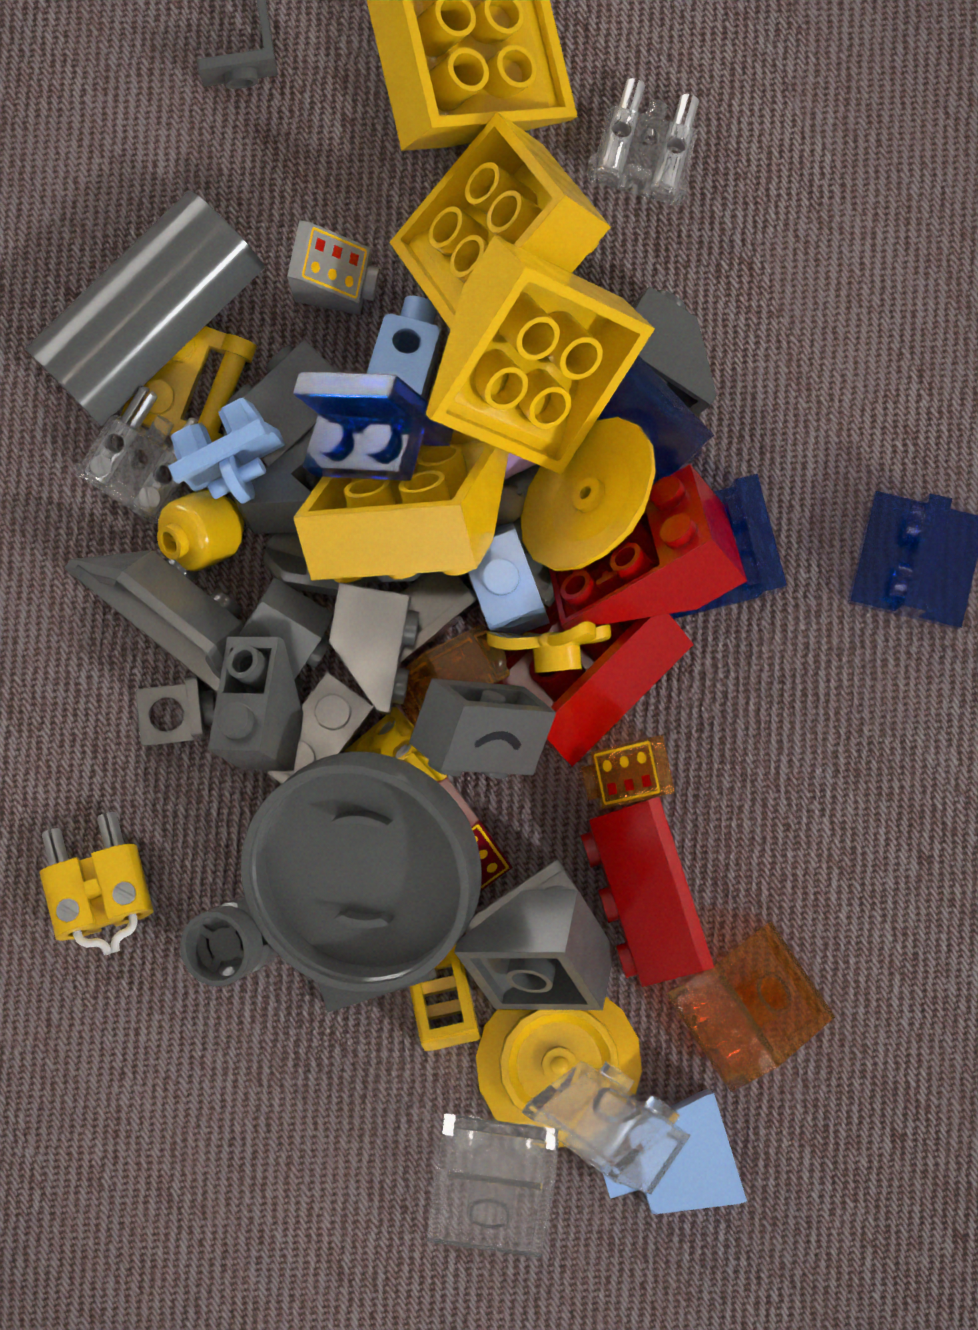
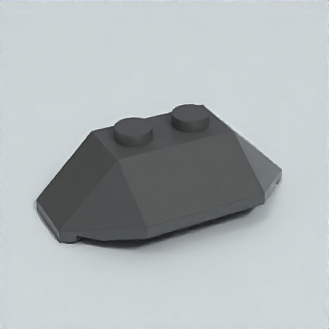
(165, 606)

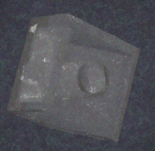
(610, 1125)
(493, 1185)

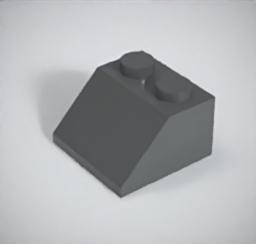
(540, 953)

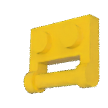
(180, 375)

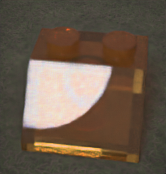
(751, 1007)

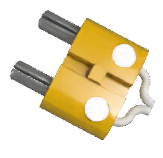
(95, 890)

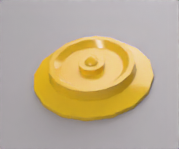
(595, 500)
(533, 1048)

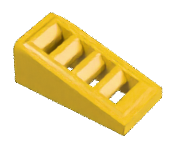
(453, 1034)

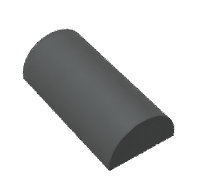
(145, 307)

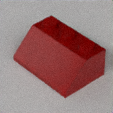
(608, 684)
(646, 894)

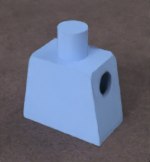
(408, 345)
(507, 586)
(704, 1168)

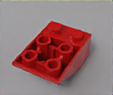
(667, 565)

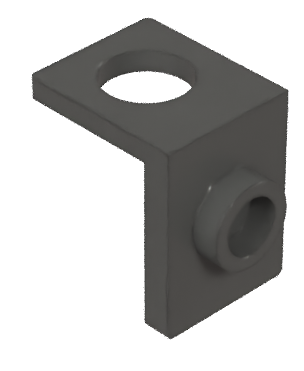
(242, 68)
(197, 708)

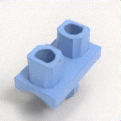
(229, 461)

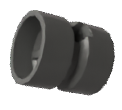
(224, 944)

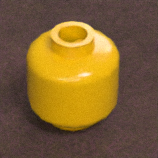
(200, 530)

